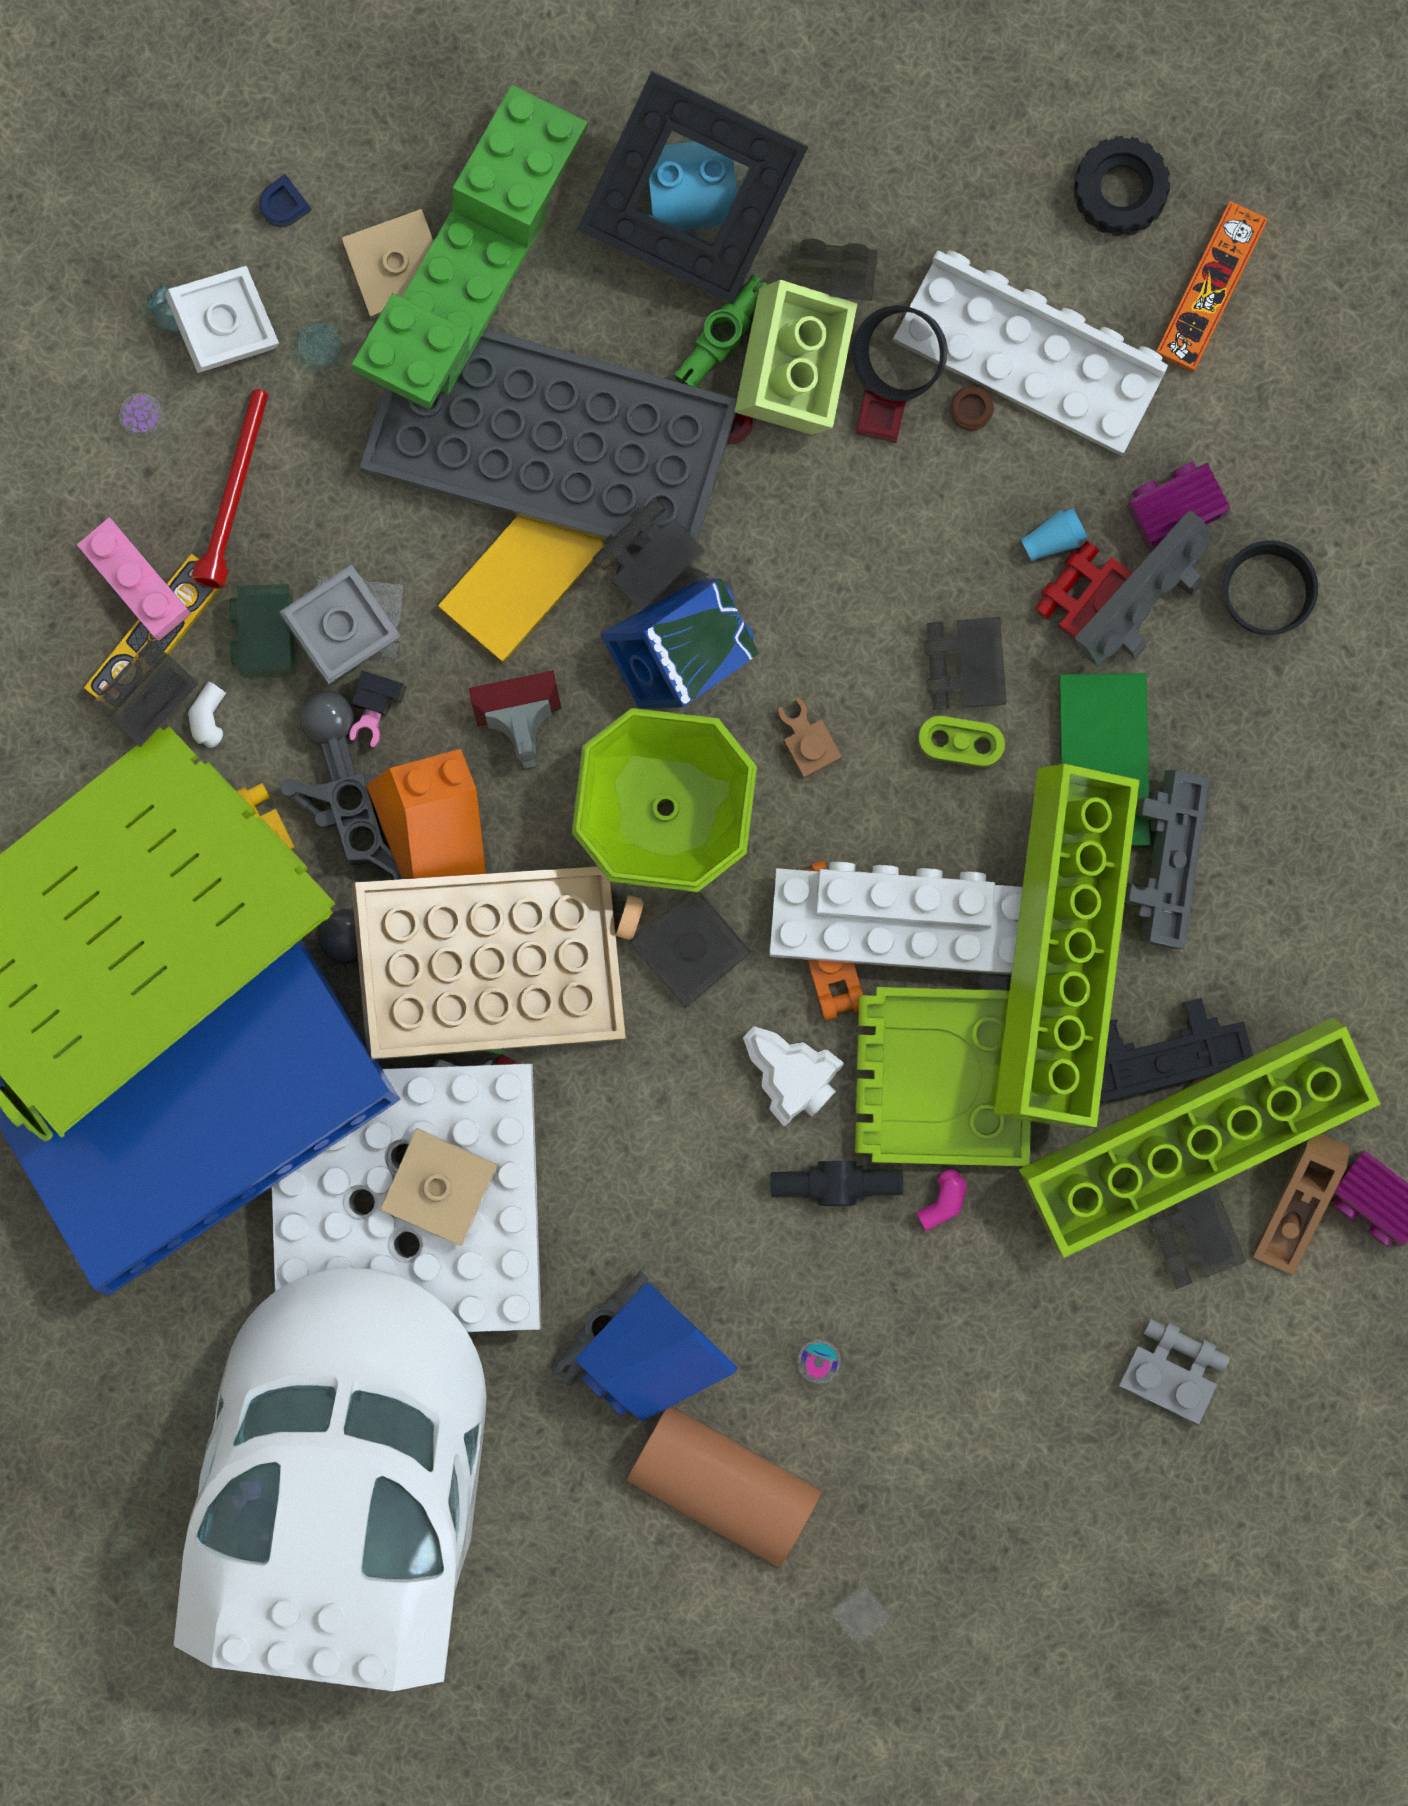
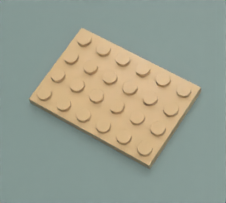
(487, 962)

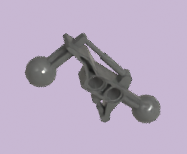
(327, 720)

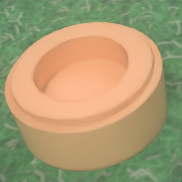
(630, 917)

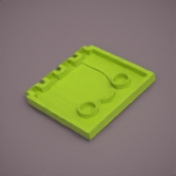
(935, 1079)

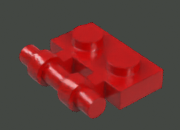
(1101, 588)

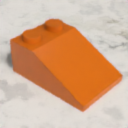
(431, 817)

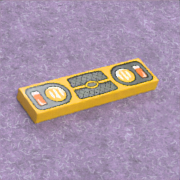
(191, 594)

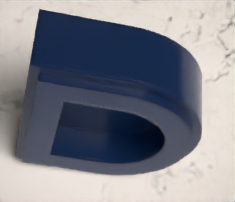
(282, 203)

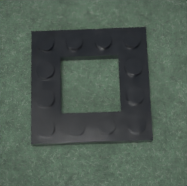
(674, 107)

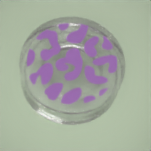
(141, 415)

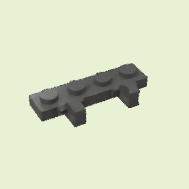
(1161, 571)
(1167, 893)

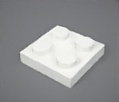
(221, 319)

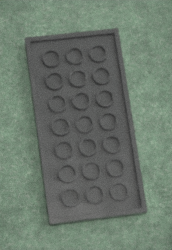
(558, 440)

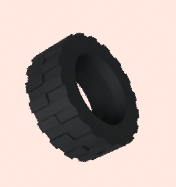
(1131, 154)

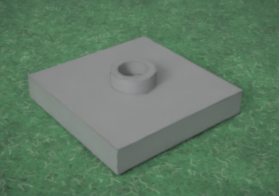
(339, 624)

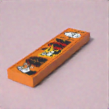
(1211, 286)

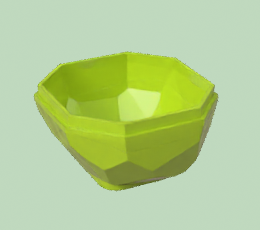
(658, 759)

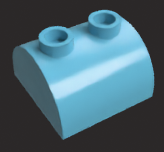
(692, 186)

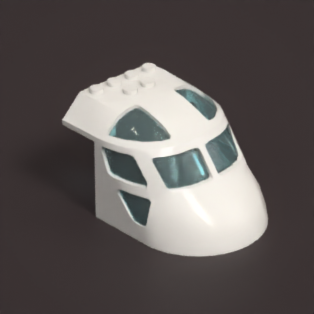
(328, 1492)

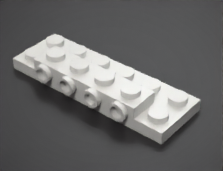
(895, 918)

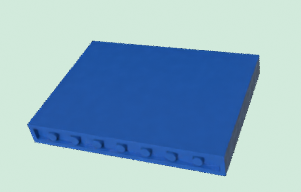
(207, 1123)

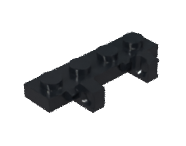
(1197, 1053)

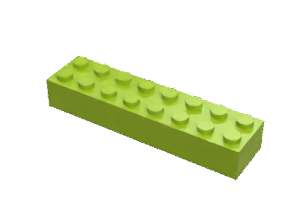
(1067, 947)
(1199, 1137)

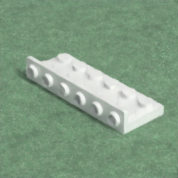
(1033, 352)

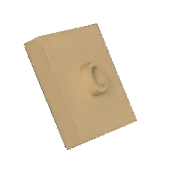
(388, 257)
(439, 1187)

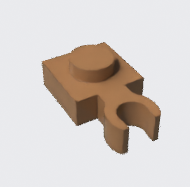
(810, 744)

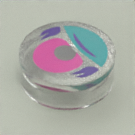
(819, 1361)

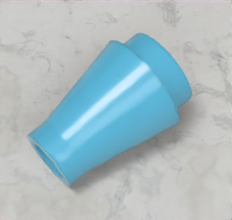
(1055, 535)

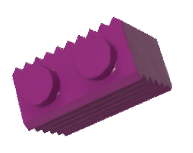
(1161, 507)
(1375, 1196)

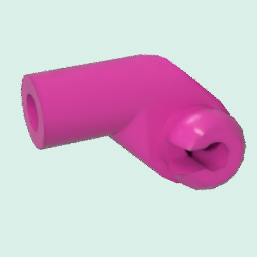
(949, 1201)

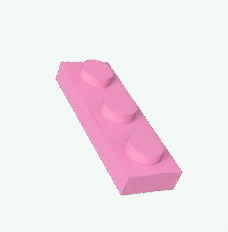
(134, 579)

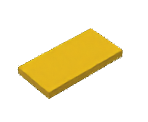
(518, 583)

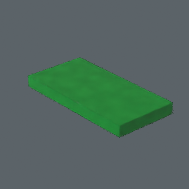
(1107, 730)

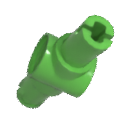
(711, 351)

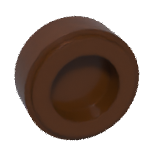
(971, 408)

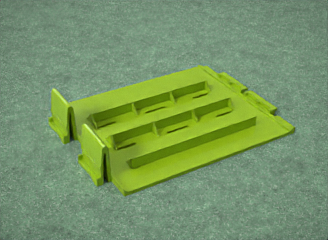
(120, 848)

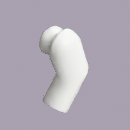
(201, 716)

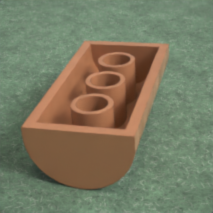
(724, 1486)

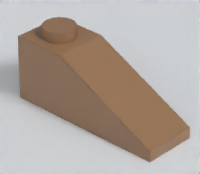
(1302, 1202)

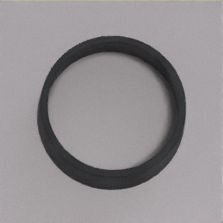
(862, 360)
(1289, 553)

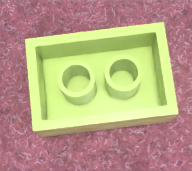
(796, 357)

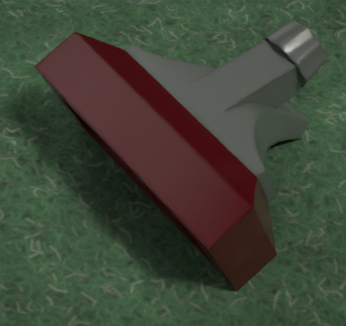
(517, 709)

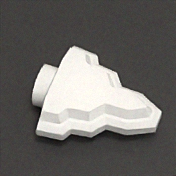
(792, 1074)

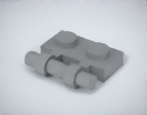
(1168, 1384)

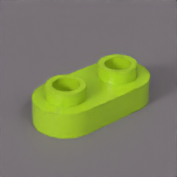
(961, 740)

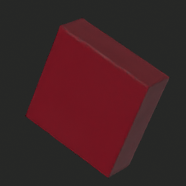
(879, 417)

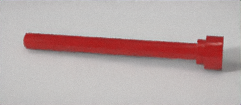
(211, 568)

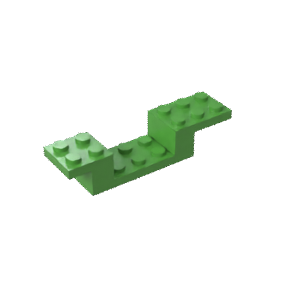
(492, 224)

